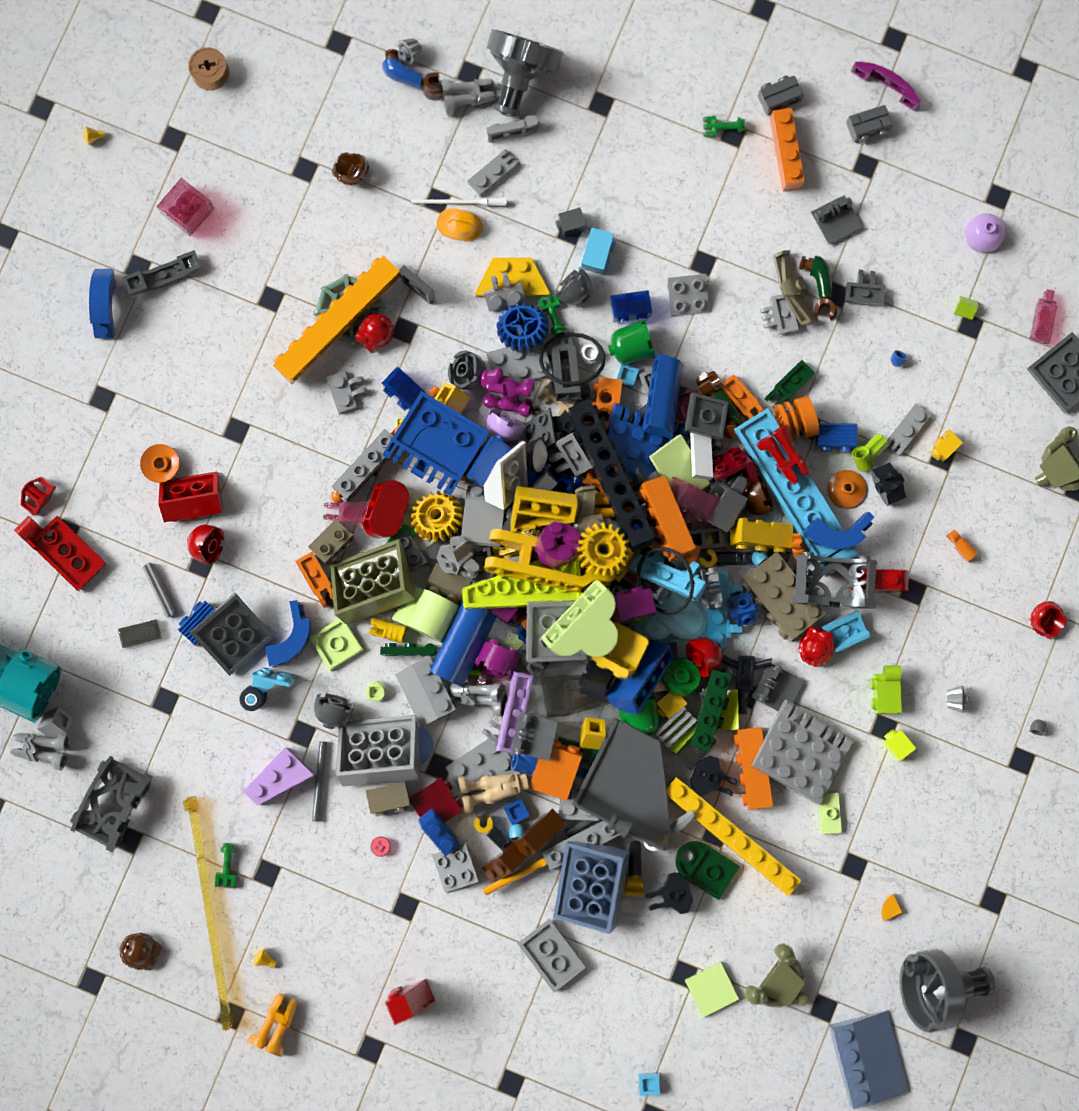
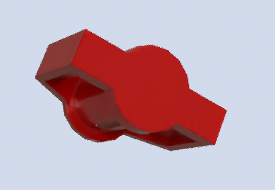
(36, 495)

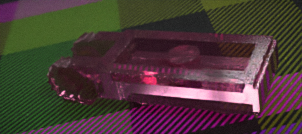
(348, 511)

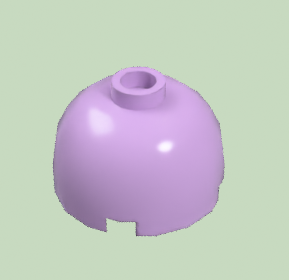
(985, 233)
(504, 426)

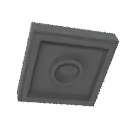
(417, 284)
(706, 416)

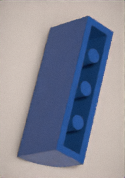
(663, 396)
(463, 644)
(633, 692)

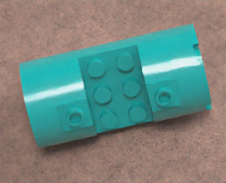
(26, 682)

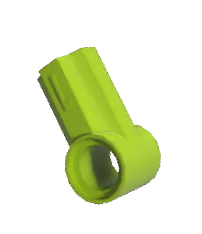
(867, 454)

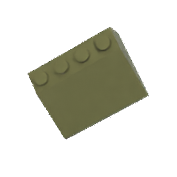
(371, 582)

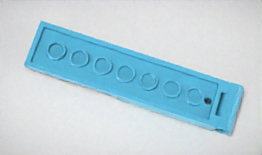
(799, 501)

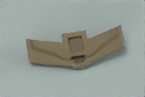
(793, 288)
(585, 511)

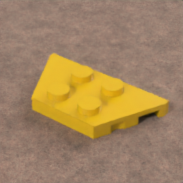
(518, 270)

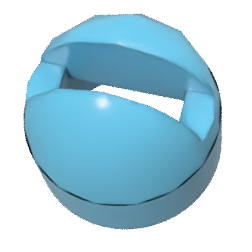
(759, 557)
(516, 830)

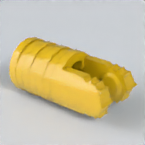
(387, 630)

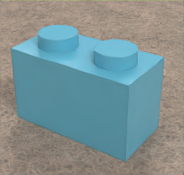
(597, 251)

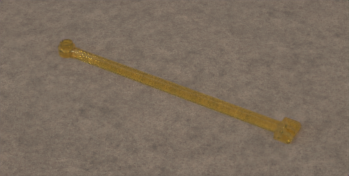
(191, 805)

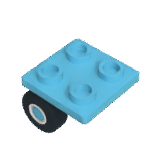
(255, 695)

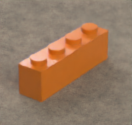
(787, 149)
(666, 517)
(755, 782)

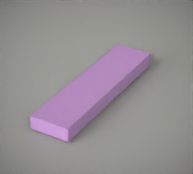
(516, 703)

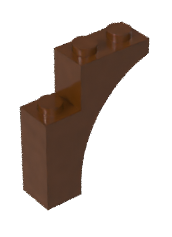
(524, 846)

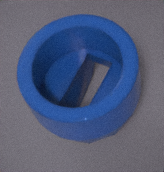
(898, 358)

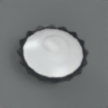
(536, 455)

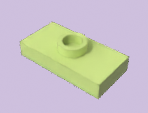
(830, 814)

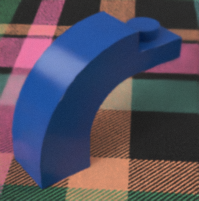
(100, 302)
(827, 538)
(296, 642)

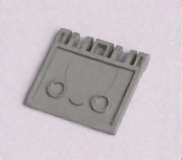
(798, 754)

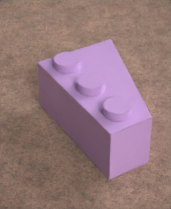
(279, 776)

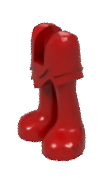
(784, 465)

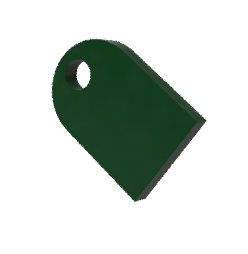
(706, 869)

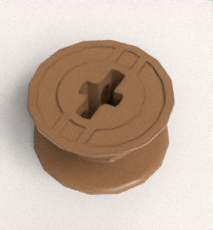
(206, 58)

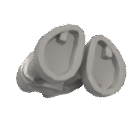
(474, 98)
(470, 695)
(33, 753)

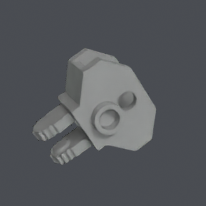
(458, 558)

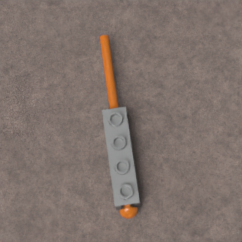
(366, 464)

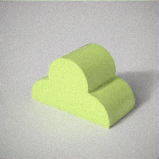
(427, 614)
(585, 625)

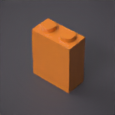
(558, 774)

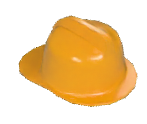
(459, 224)

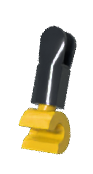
(723, 558)
(494, 833)
(634, 884)

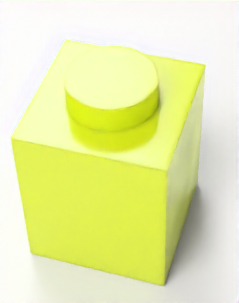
(898, 744)

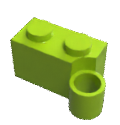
(887, 690)

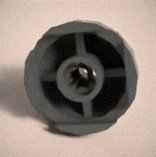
(575, 288)
(466, 370)
(333, 710)

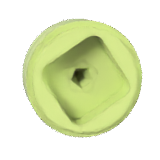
(375, 691)

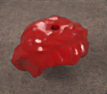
(375, 332)
(1048, 619)
(816, 647)

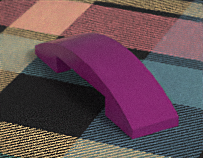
(891, 79)

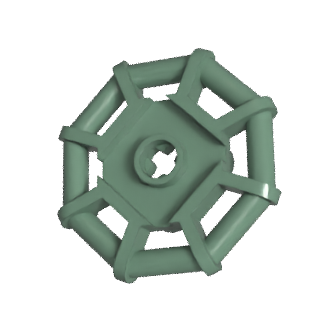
(327, 290)

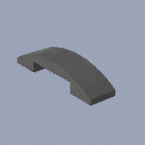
(162, 275)

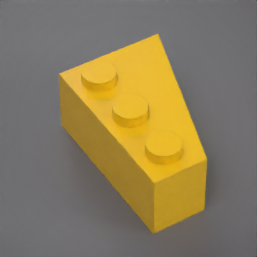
(541, 507)
(761, 535)

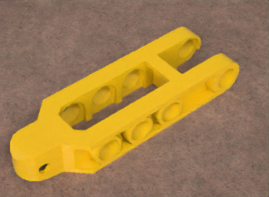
(523, 571)

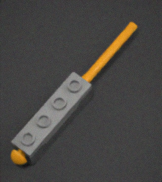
(554, 854)

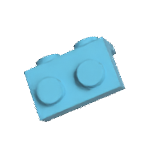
(847, 631)

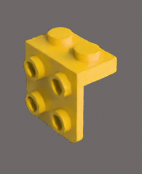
(626, 653)

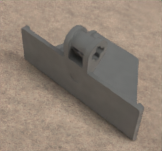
(628, 786)

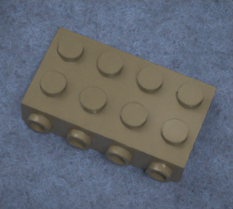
(773, 587)

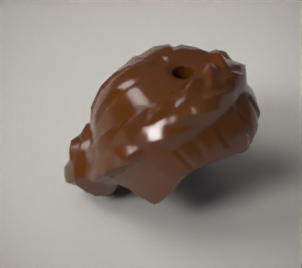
(351, 168)
(141, 953)

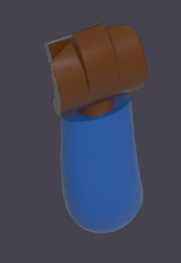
(398, 72)

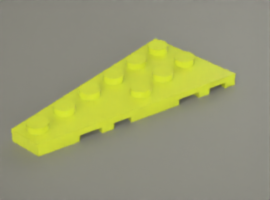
(512, 592)

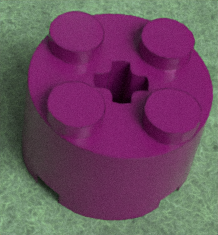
(560, 534)
(498, 660)

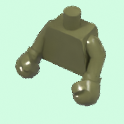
(1059, 462)
(781, 984)

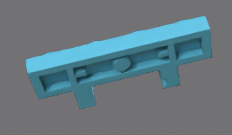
(678, 581)
(717, 624)

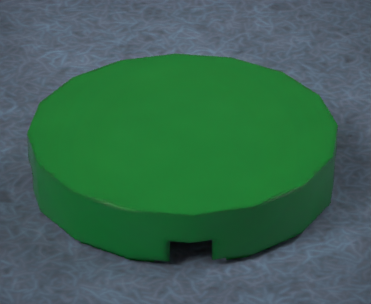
(681, 677)

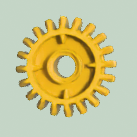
(437, 504)
(614, 545)

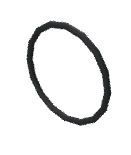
(570, 382)
(687, 567)

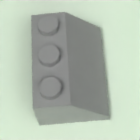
(425, 692)

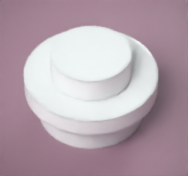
(590, 354)

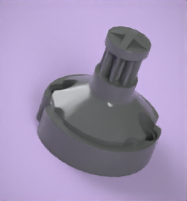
(521, 62)
(937, 991)

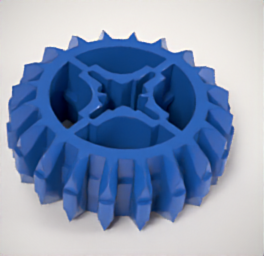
(533, 321)

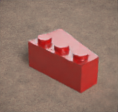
(408, 1001)

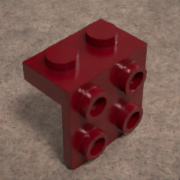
(732, 462)
(439, 798)

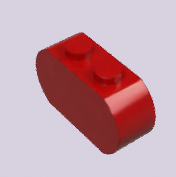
(386, 509)
(887, 580)

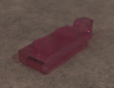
(1044, 318)

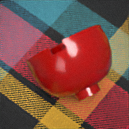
(205, 543)
(705, 654)

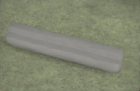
(159, 590)

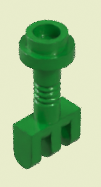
(714, 126)
(557, 328)
(227, 849)

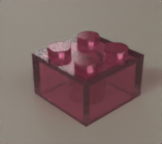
(185, 207)
(693, 500)

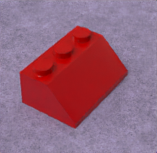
(190, 497)

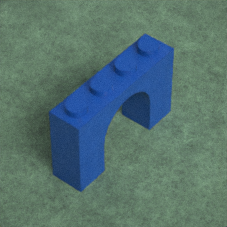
(487, 457)

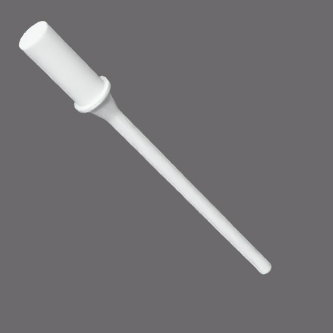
(487, 201)

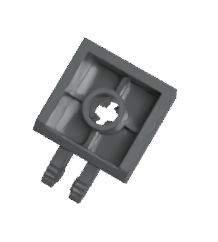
(731, 501)

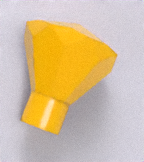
(91, 135)
(263, 959)

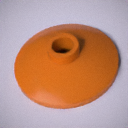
(154, 455)
(838, 494)

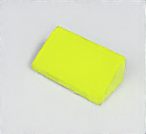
(730, 716)

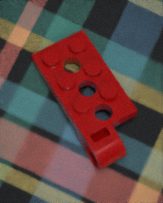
(36, 537)

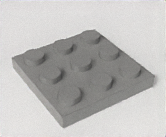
(540, 618)
(480, 762)

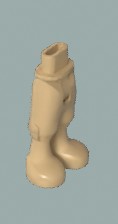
(495, 787)

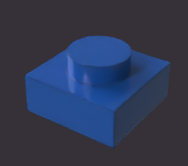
(516, 811)

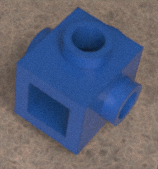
(743, 609)

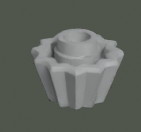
(409, 50)
(957, 699)

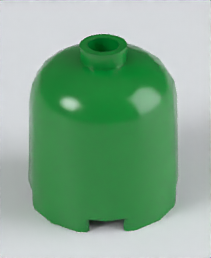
(631, 344)
(646, 720)

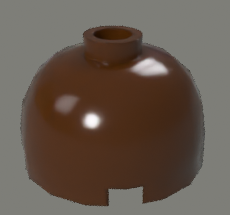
(758, 498)

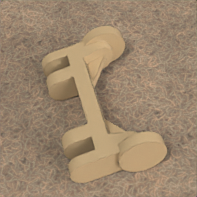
(547, 390)

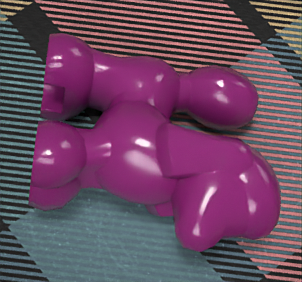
(510, 389)

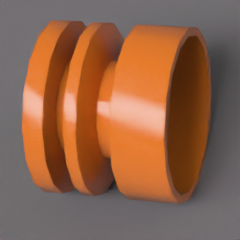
(801, 418)

